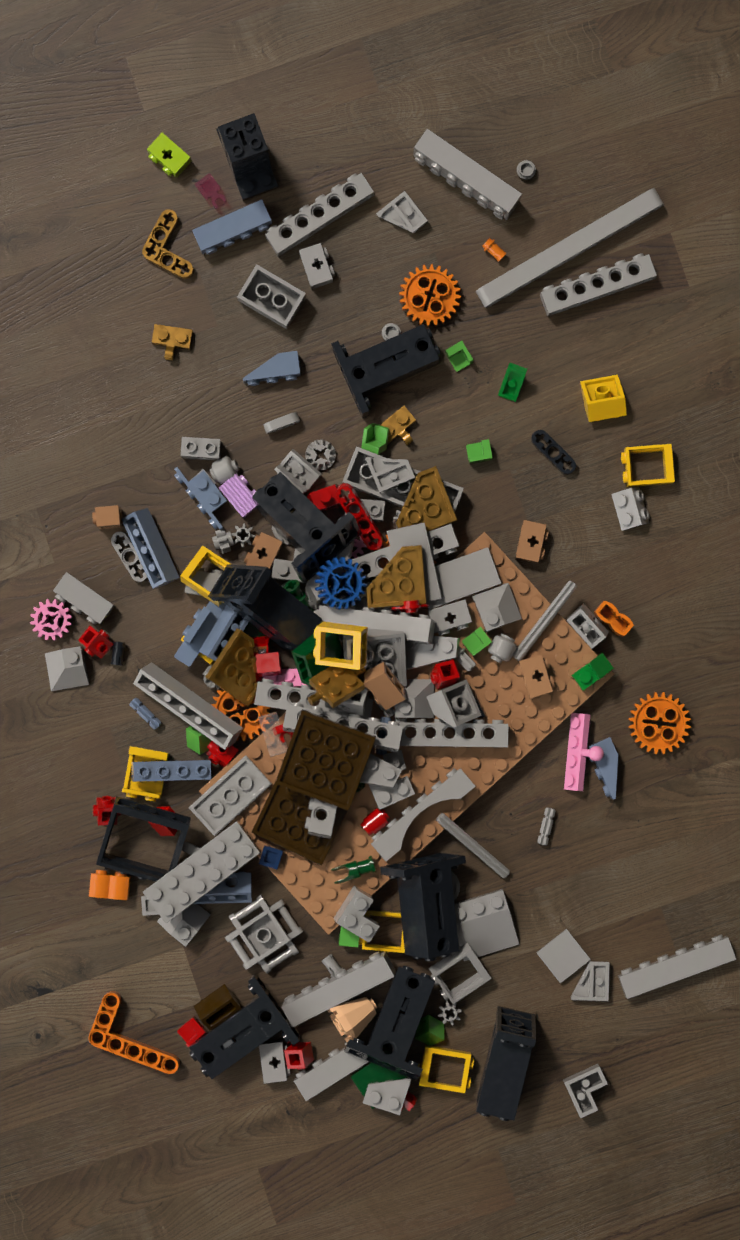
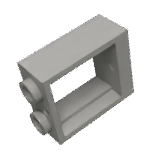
(467, 986)

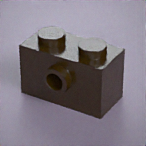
(217, 1007)

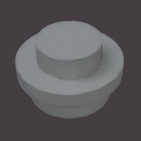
(526, 170)
(390, 331)

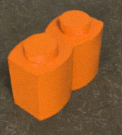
(617, 622)
(109, 886)

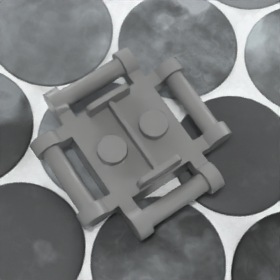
(263, 934)

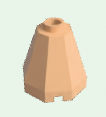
(353, 1016)

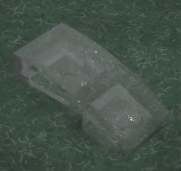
(272, 741)

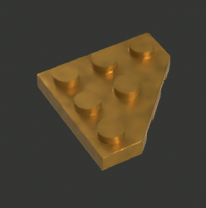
(427, 502)
(399, 580)
(236, 668)

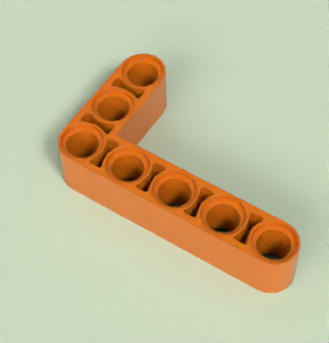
(126, 1043)

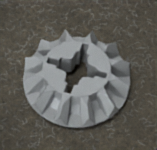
(329, 454)

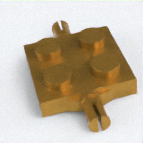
(336, 685)

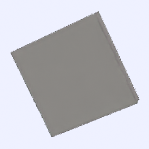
(563, 956)

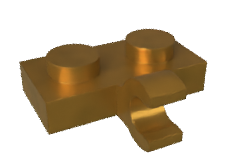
(171, 338)
(398, 424)

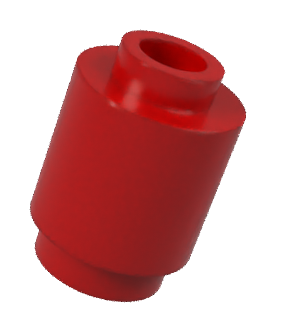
(375, 821)

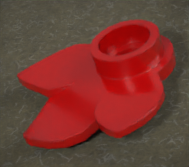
(410, 606)

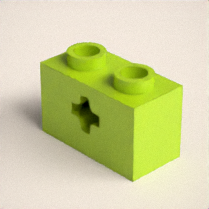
(163, 145)

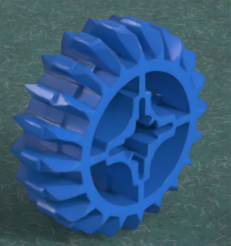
(353, 592)

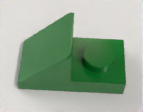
(512, 382)
(592, 671)

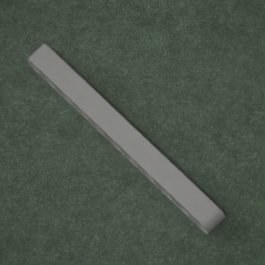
(569, 248)

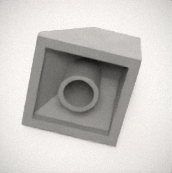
(496, 607)
(67, 668)
(416, 703)
(454, 704)
(186, 924)

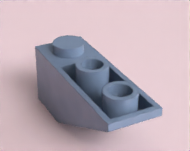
(278, 367)
(607, 766)

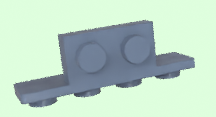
(205, 492)
(198, 632)

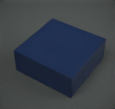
(270, 857)

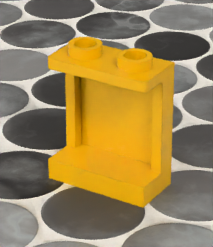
(149, 789)

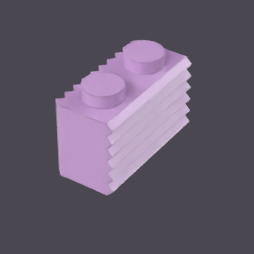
(239, 494)

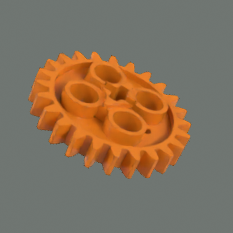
(445, 300)
(249, 726)
(657, 740)

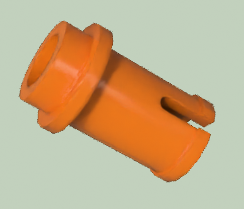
(494, 249)

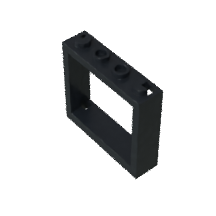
(149, 814)

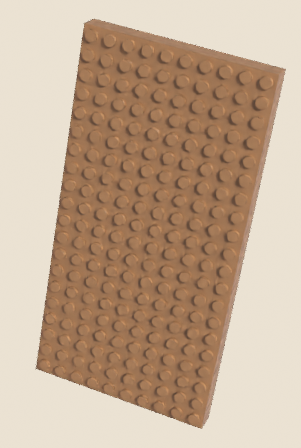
(501, 697)

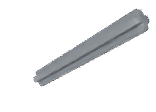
(544, 621)
(472, 845)

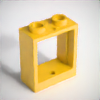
(667, 465)
(194, 566)
(359, 645)
(399, 949)
(465, 1083)

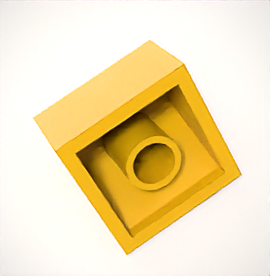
(603, 398)

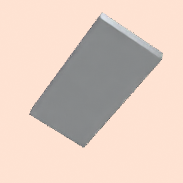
(417, 535)
(465, 577)
(230, 795)

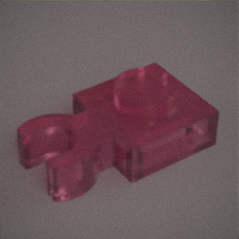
(208, 188)

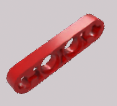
(360, 516)

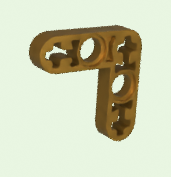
(157, 259)

